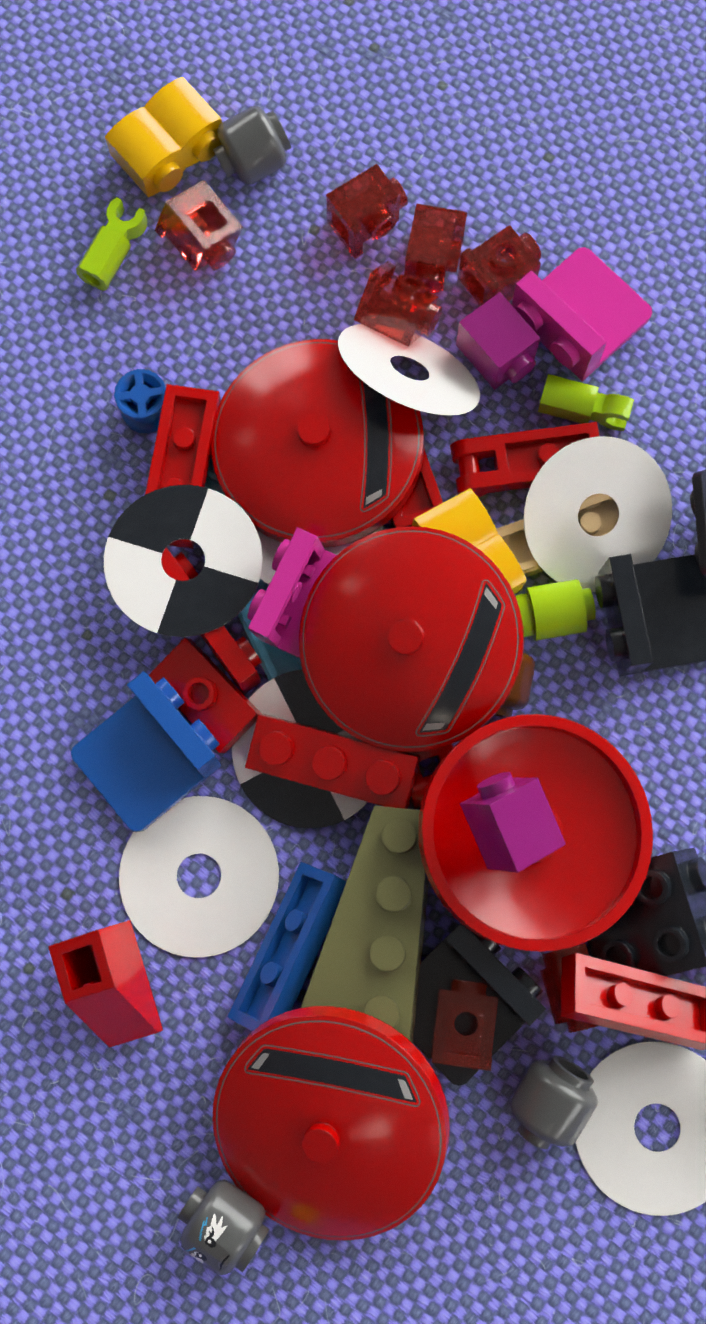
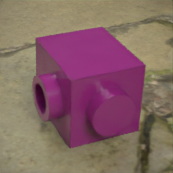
(498, 341)
(512, 822)

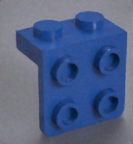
(147, 754)

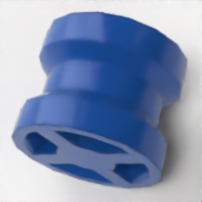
(138, 389)

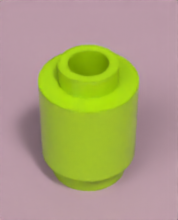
(556, 609)

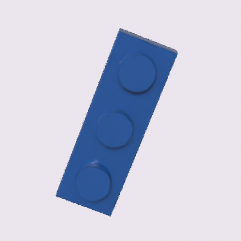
(288, 947)

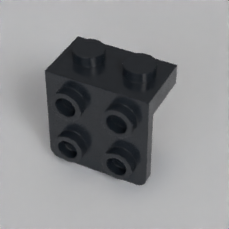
(653, 613)
(665, 922)
(473, 959)

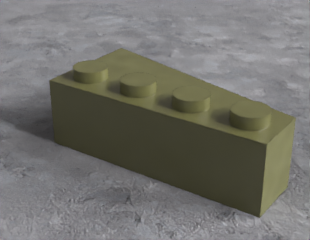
(378, 927)

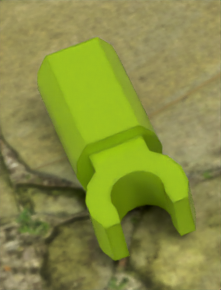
(110, 246)
(583, 403)

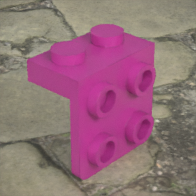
(581, 311)
(278, 610)

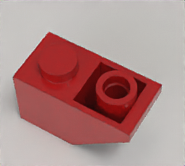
(107, 983)

